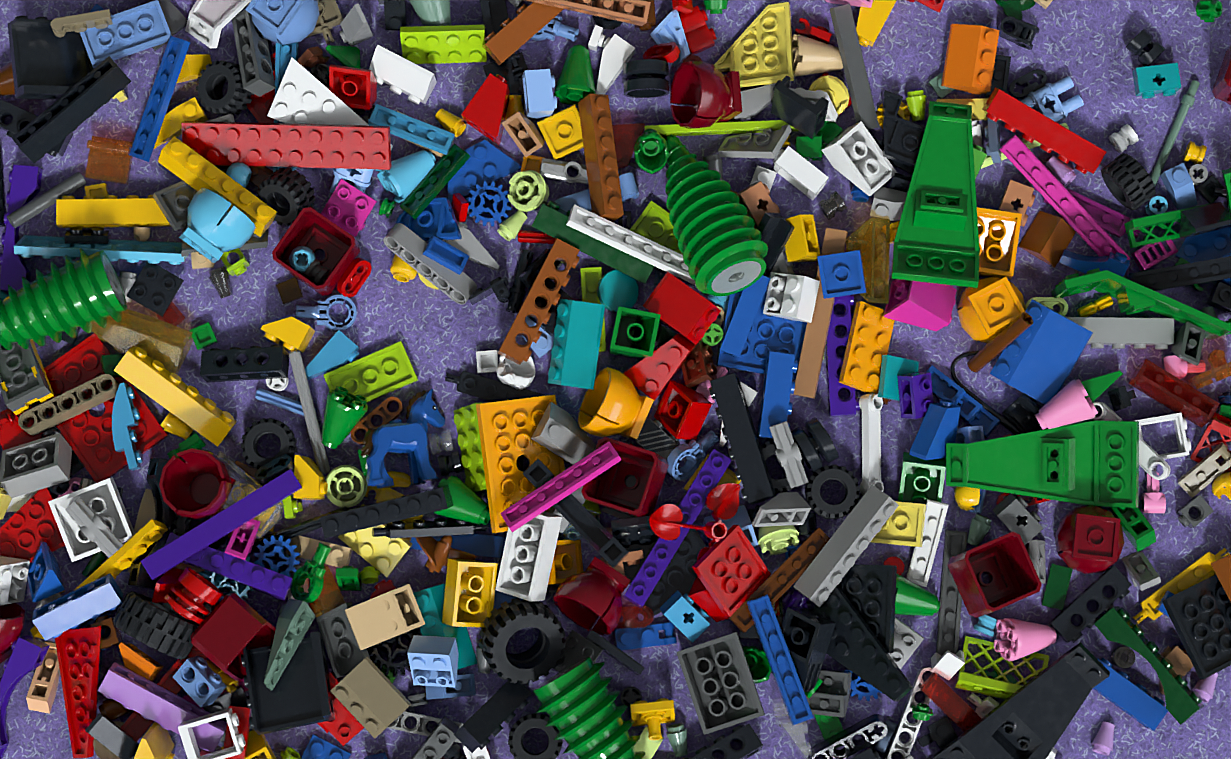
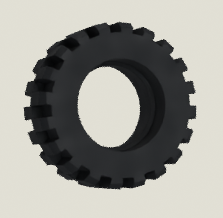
(155, 625)
(534, 661)

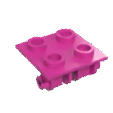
(348, 207)

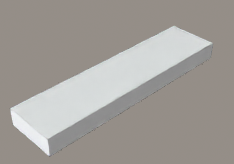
(923, 556)

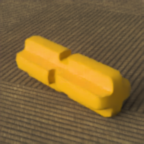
(1098, 304)

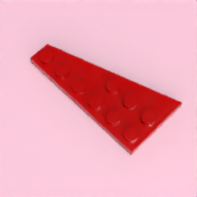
(79, 668)

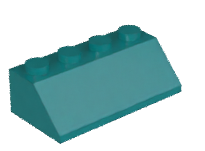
(576, 344)
(431, 607)

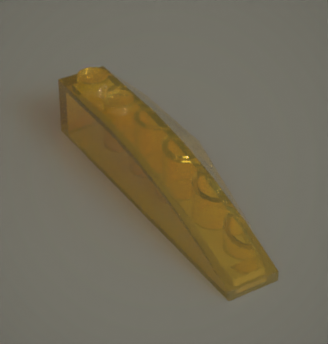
(158, 338)

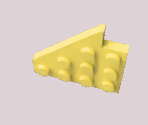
(763, 50)

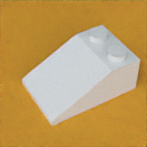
(859, 159)

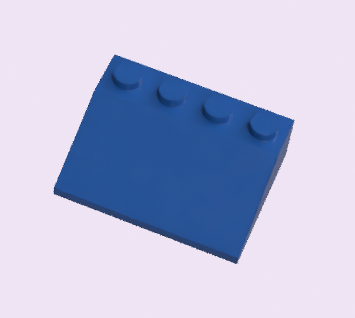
(1042, 354)

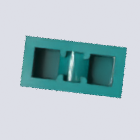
(1166, 73)

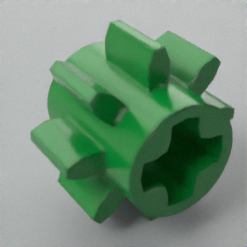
(1209, 10)

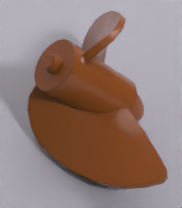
(440, 551)

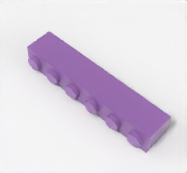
(159, 705)

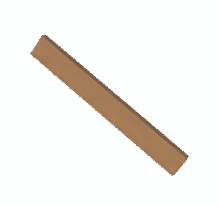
(817, 330)

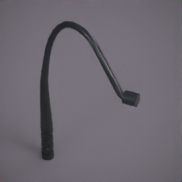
(1003, 420)

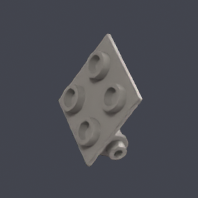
(905, 643)

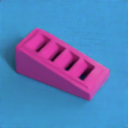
(1140, 261)

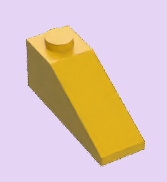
(171, 126)

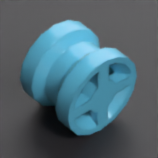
(986, 625)

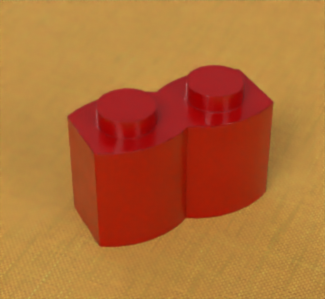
(696, 31)

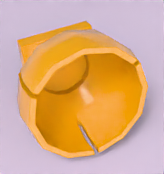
(989, 308)
(613, 406)

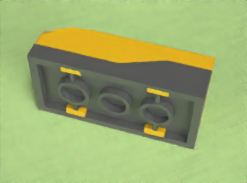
(22, 377)

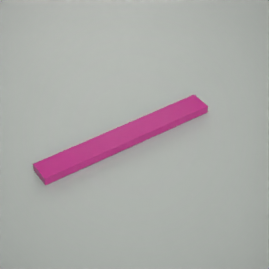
(1060, 198)

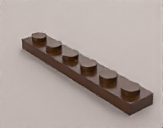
(783, 577)

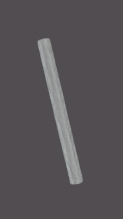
(309, 411)

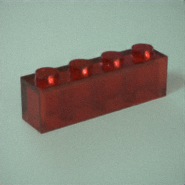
(1173, 393)

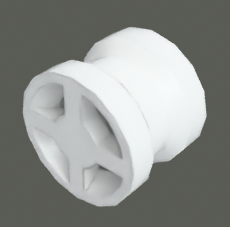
(281, 383)

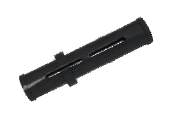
(517, 289)

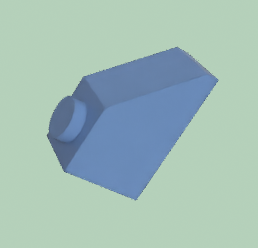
(1179, 187)
(464, 687)

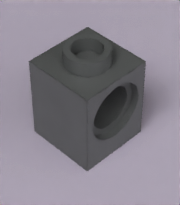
(1202, 508)

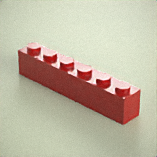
(1043, 130)

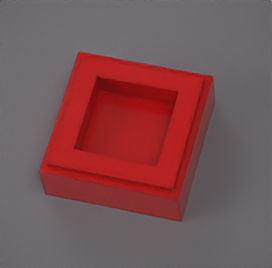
(459, 207)

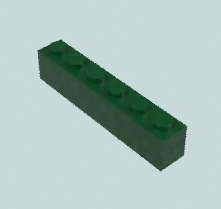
(553, 222)

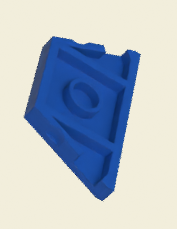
(485, 164)
(435, 220)

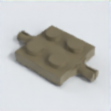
(329, 17)

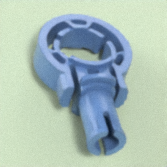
(557, 30)
(314, 312)
(694, 453)

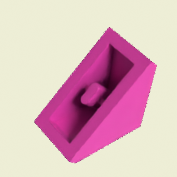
(243, 539)

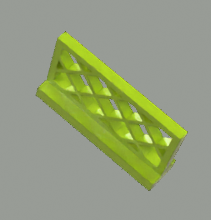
(989, 686)

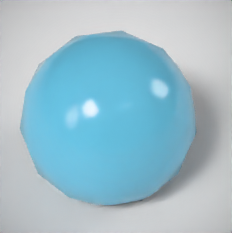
(240, 173)
(301, 258)

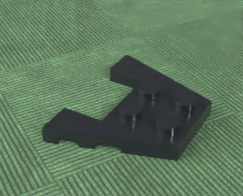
(900, 137)

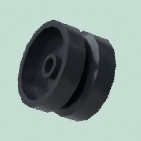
(646, 78)
(815, 443)

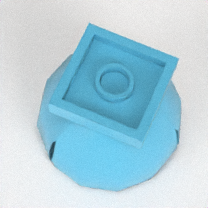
(213, 228)

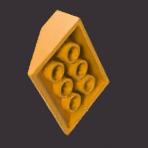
(997, 242)

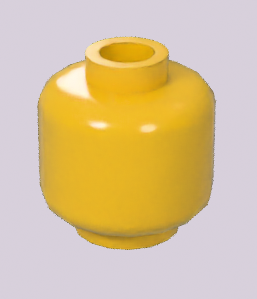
(401, 270)

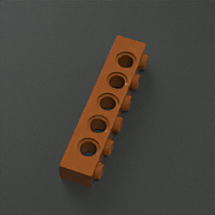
(559, 252)

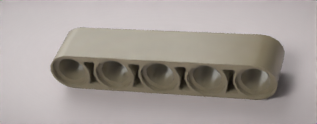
(59, 404)

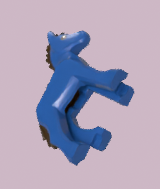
(404, 438)

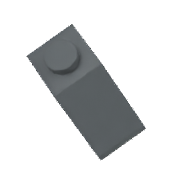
(1188, 343)

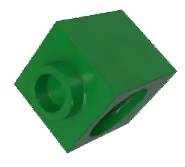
(810, 148)

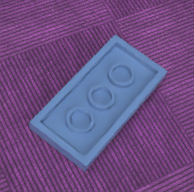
(130, 33)

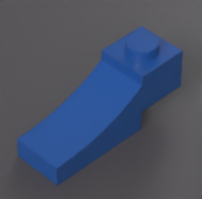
(1115, 263)

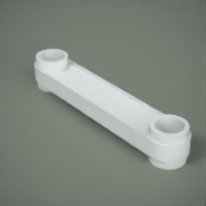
(871, 441)
(1147, 456)

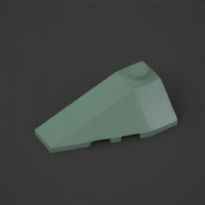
(291, 628)

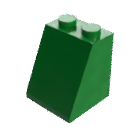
(634, 333)

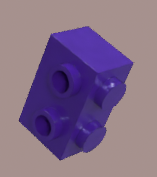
(915, 394)

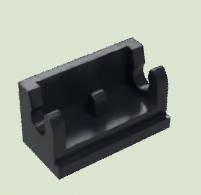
(1022, 415)

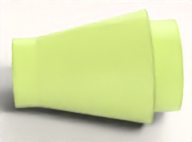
(510, 227)

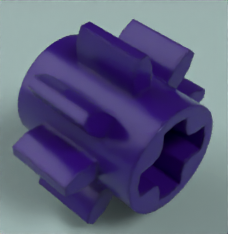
(794, 600)

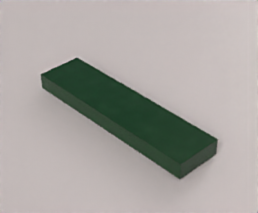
(434, 181)

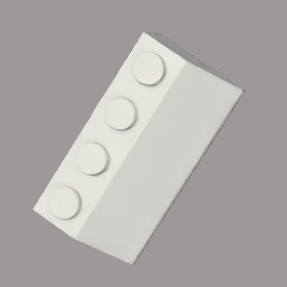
(529, 558)

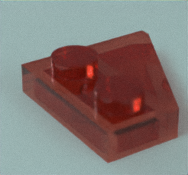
(624, 139)

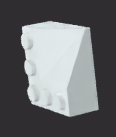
(102, 499)

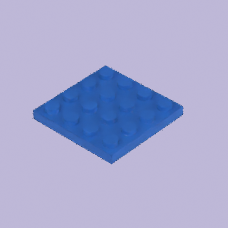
(765, 335)

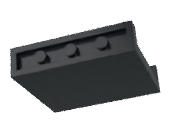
(45, 63)
(300, 694)

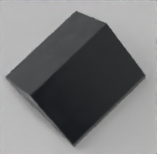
(1203, 220)

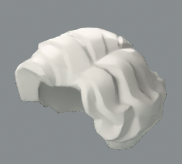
(514, 374)

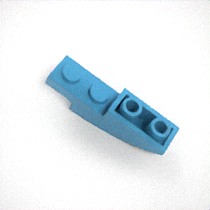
(123, 418)

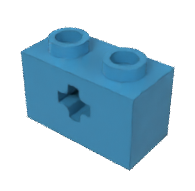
(690, 626)

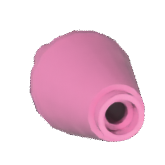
(1067, 407)
(1020, 638)

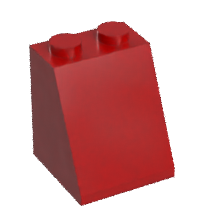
(489, 108)
(682, 308)

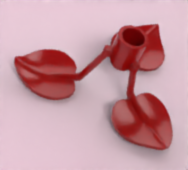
(721, 500)

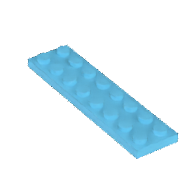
(115, 249)

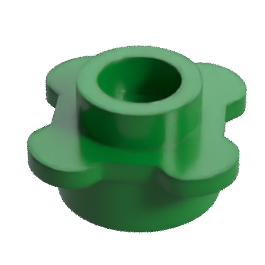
(922, 711)

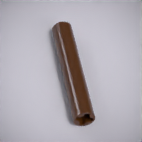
(1000, 342)

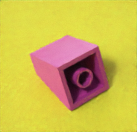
(921, 303)

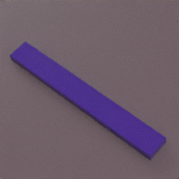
(221, 524)

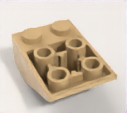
(385, 617)

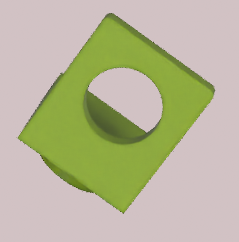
(237, 268)

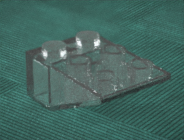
(794, 733)

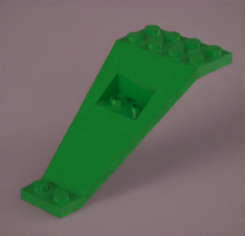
(939, 218)
(1137, 298)
(1093, 464)

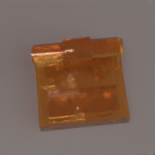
(109, 160)
(1219, 371)

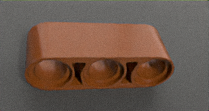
(382, 410)

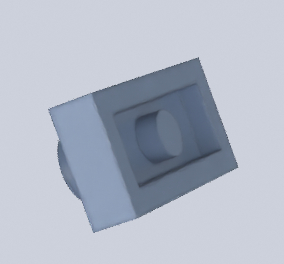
(992, 132)

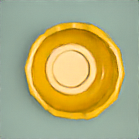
(1219, 483)
(967, 497)

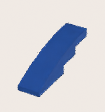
(970, 410)

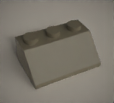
(370, 697)

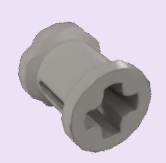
(1203, 173)

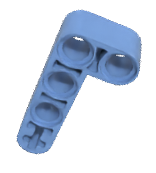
(582, 199)

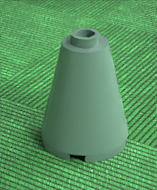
(433, 12)

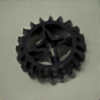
(401, 651)

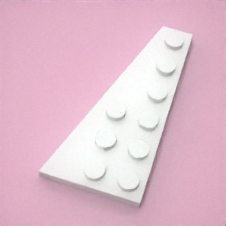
(308, 101)

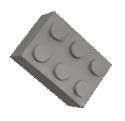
(35, 465)

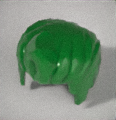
(651, 151)
(757, 663)

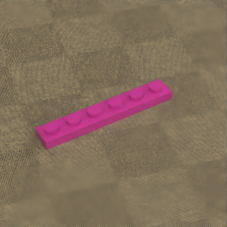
(560, 486)

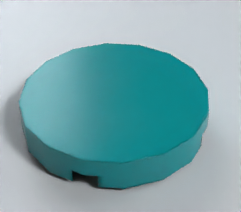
(617, 290)

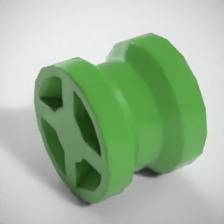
(715, 335)

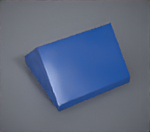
(44, 575)

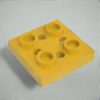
(653, 715)

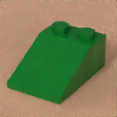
(921, 479)

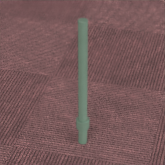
(1187, 102)

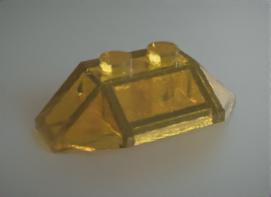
(874, 243)

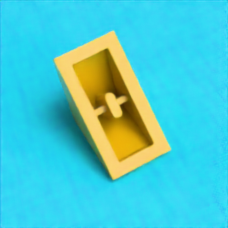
(193, 66)

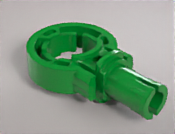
(314, 570)

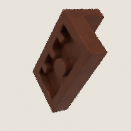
(699, 366)

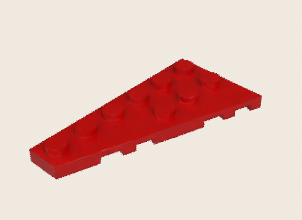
(30, 527)

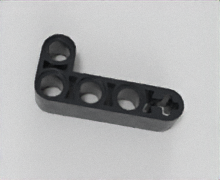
(851, 745)

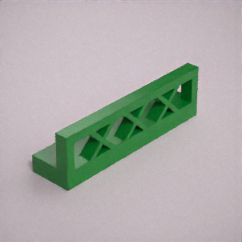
(1152, 221)

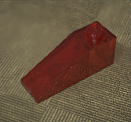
(949, 702)

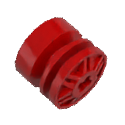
(193, 595)

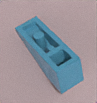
(333, 355)

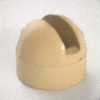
(141, 233)

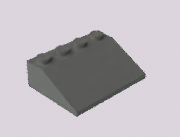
(720, 683)

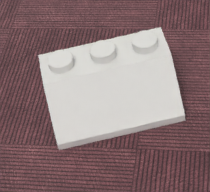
(402, 75)

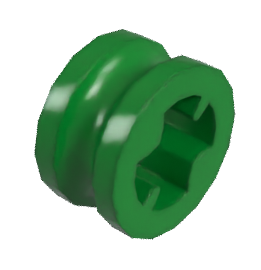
(387, 208)

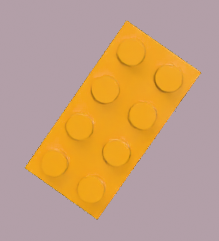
(866, 344)

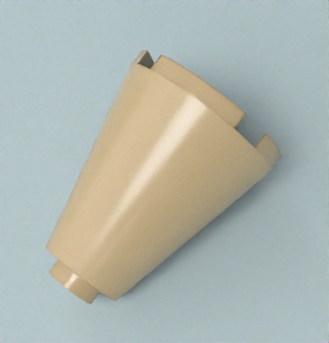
(814, 56)

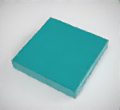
(890, 369)

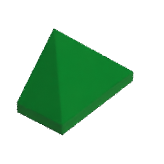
(346, 55)

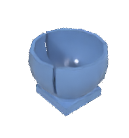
(284, 19)

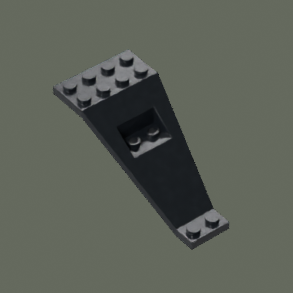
(1035, 712)

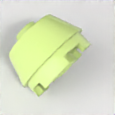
(528, 190)
(346, 486)
(777, 538)

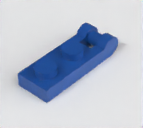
(644, 637)

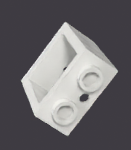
(799, 172)
(1180, 426)
(190, 744)

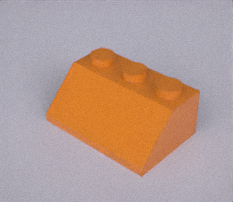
(970, 58)

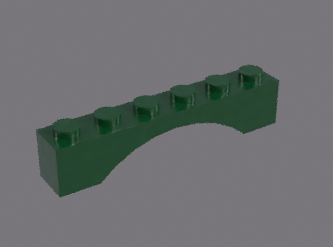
(1179, 699)

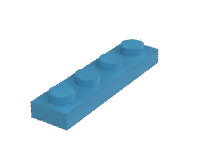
(412, 129)

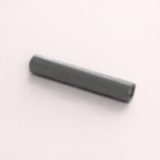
(46, 199)

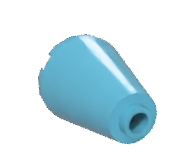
(406, 174)

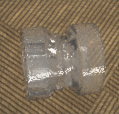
(441, 442)

